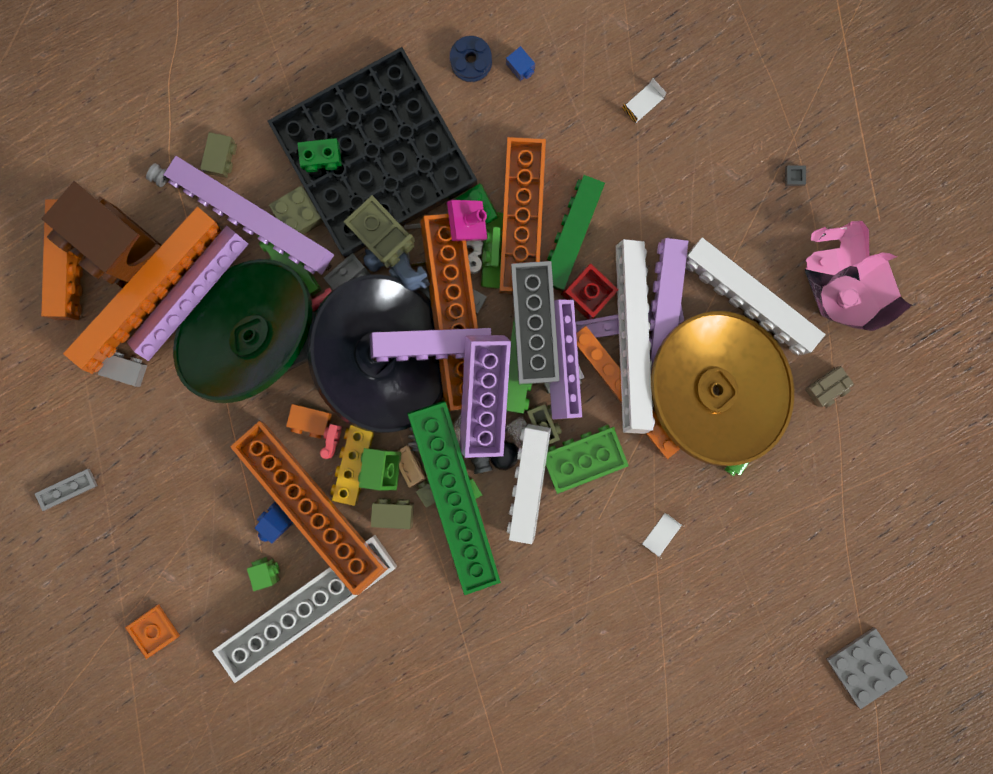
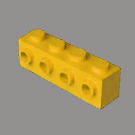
(347, 484)

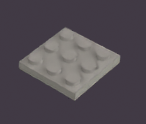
(867, 668)

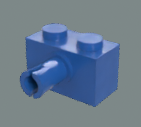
(272, 524)

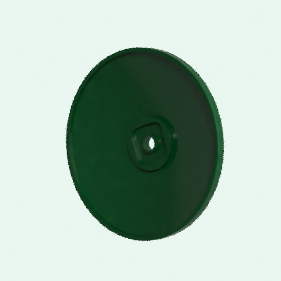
(213, 342)

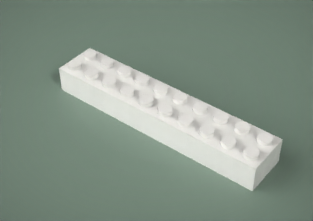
(290, 619)

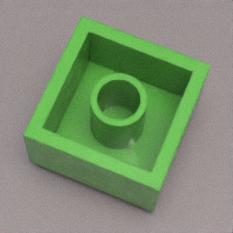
(379, 469)

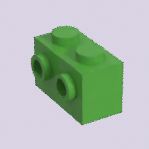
(263, 573)

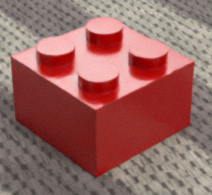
(590, 291)

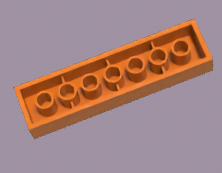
(522, 205)

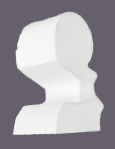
(474, 260)

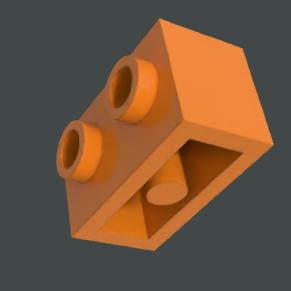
(308, 420)

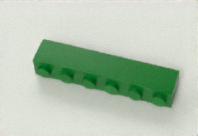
(574, 229)

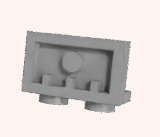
(345, 271)

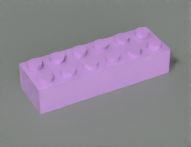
(484, 395)

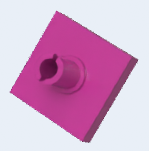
(467, 220)

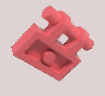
(332, 437)

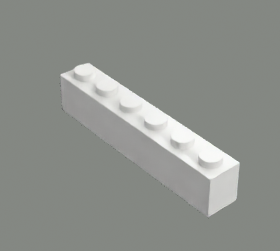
(529, 483)

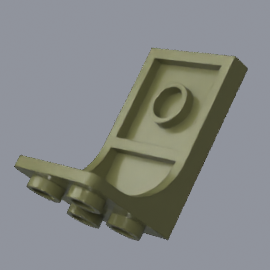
(380, 232)

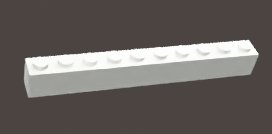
(634, 337)

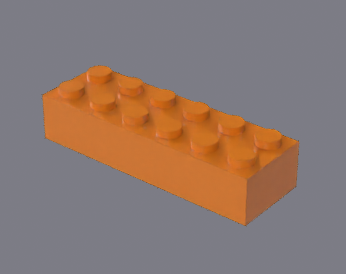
(60, 279)

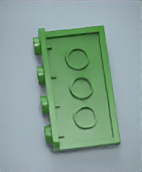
(585, 459)

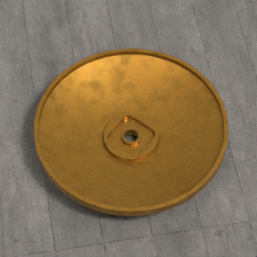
(752, 384)

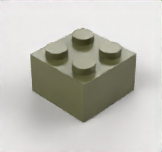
(297, 211)
(392, 514)

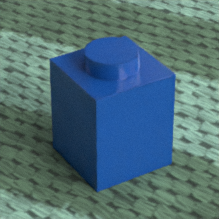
(520, 64)

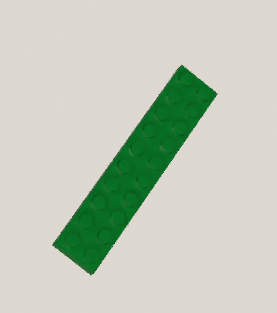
(454, 497)

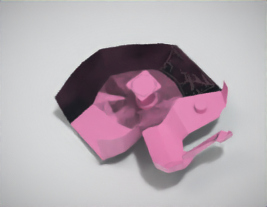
(850, 283)

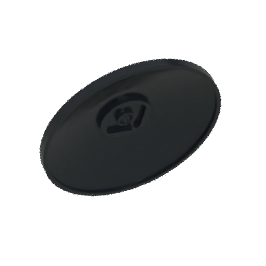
(340, 362)

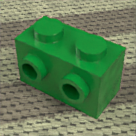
(319, 155)

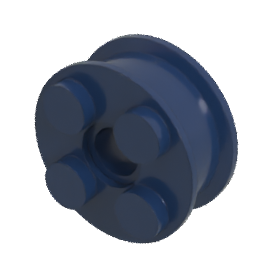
(467, 47)

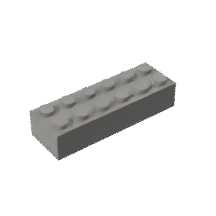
(535, 322)

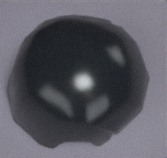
(509, 457)

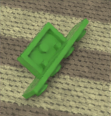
(492, 254)

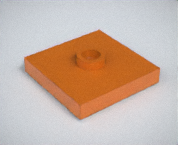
(152, 631)

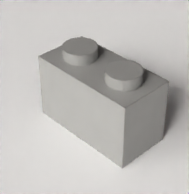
(123, 369)

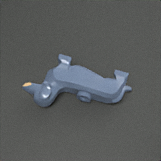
(410, 278)

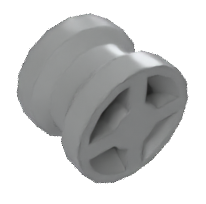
(156, 174)

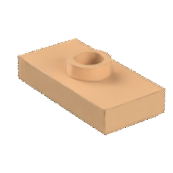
(411, 467)

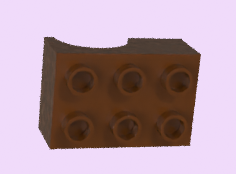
(100, 235)

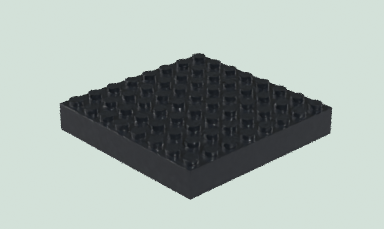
(388, 145)

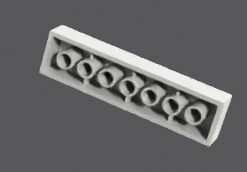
(753, 298)

